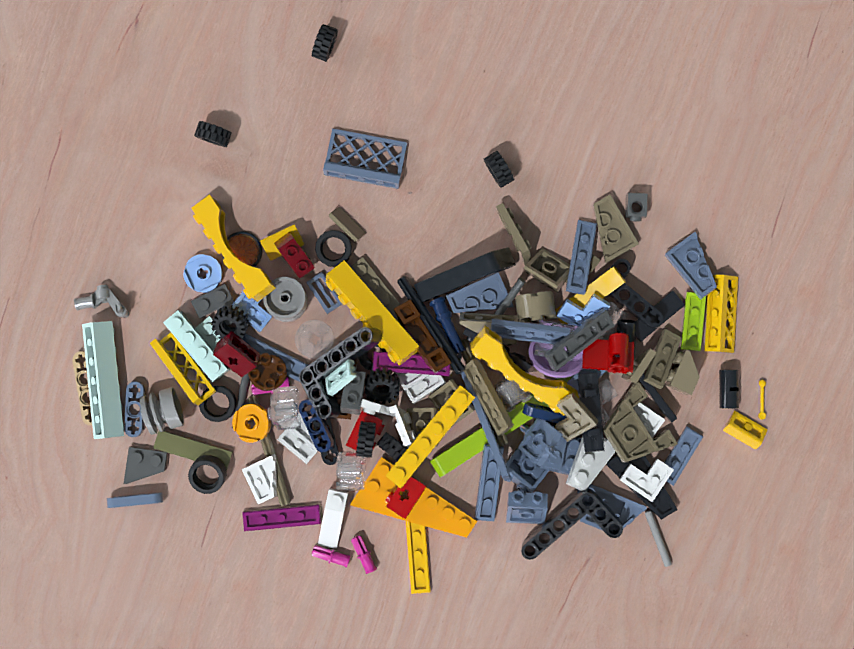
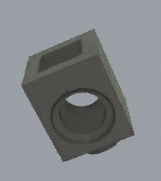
(641, 199)

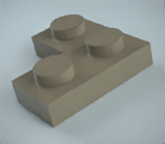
(578, 417)

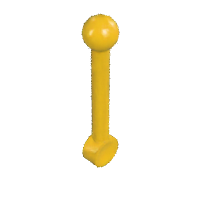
(762, 415)

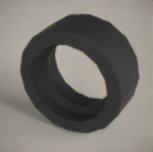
(336, 234)
(230, 411)
(203, 487)

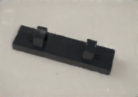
(589, 388)

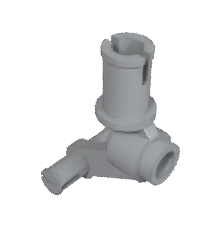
(101, 295)

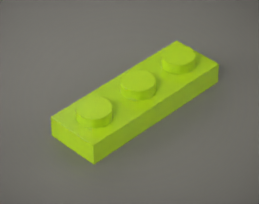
(693, 322)

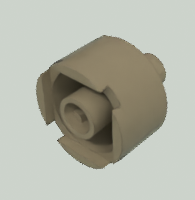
(535, 306)

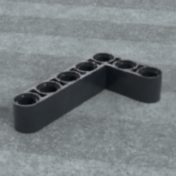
(465, 273)
(332, 361)
(569, 520)

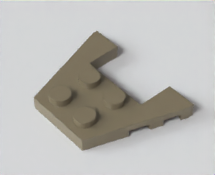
(628, 432)

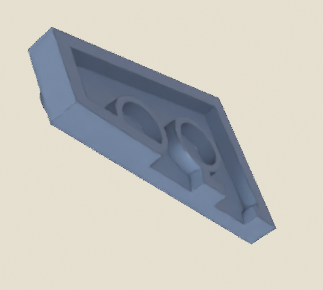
(691, 265)
(479, 295)

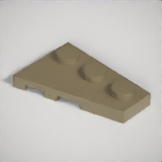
(613, 229)
(515, 230)

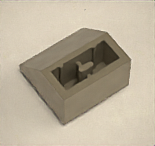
(683, 374)

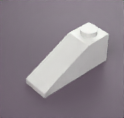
(333, 518)

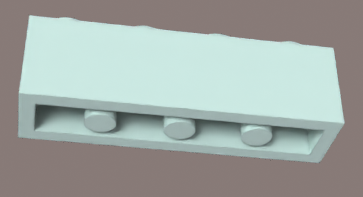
(196, 345)

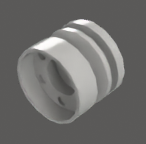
(157, 412)

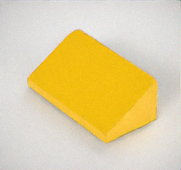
(268, 242)
(745, 430)

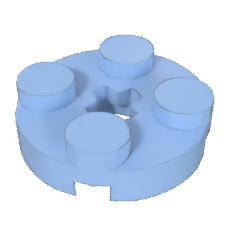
(193, 268)

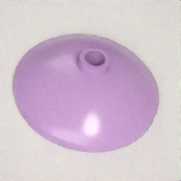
(542, 365)

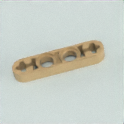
(81, 388)

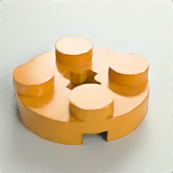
(244, 430)

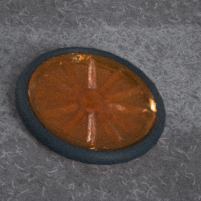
(246, 247)

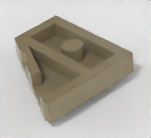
(639, 366)

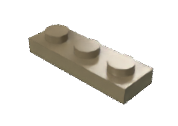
(662, 361)

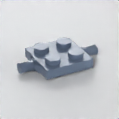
(540, 441)

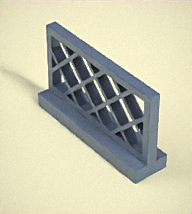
(360, 174)

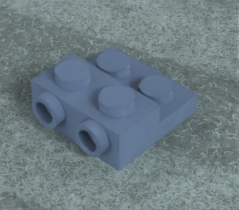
(565, 459)
(524, 472)
(526, 507)

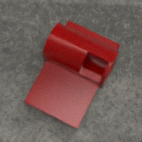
(601, 354)

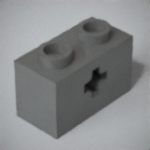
(353, 394)

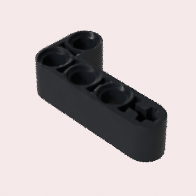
(635, 298)

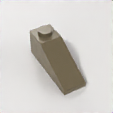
(478, 321)

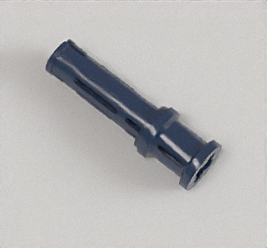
(444, 316)

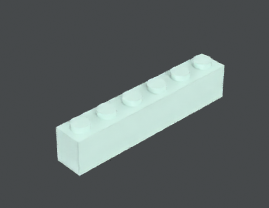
(103, 379)

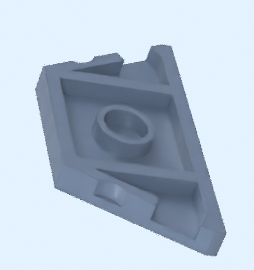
(624, 508)

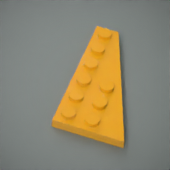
(429, 510)

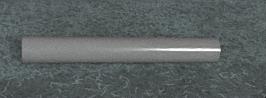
(657, 537)

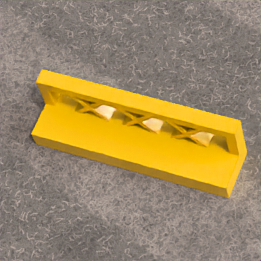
(718, 314)
(176, 371)

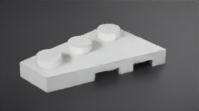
(588, 465)

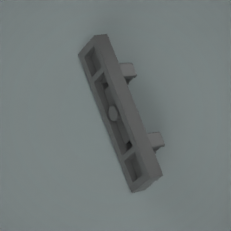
(579, 339)

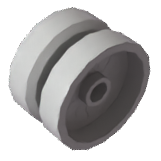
(296, 303)

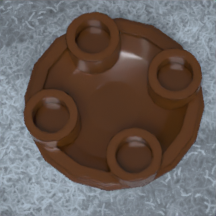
(268, 373)

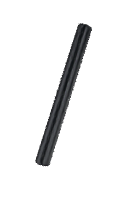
(431, 325)

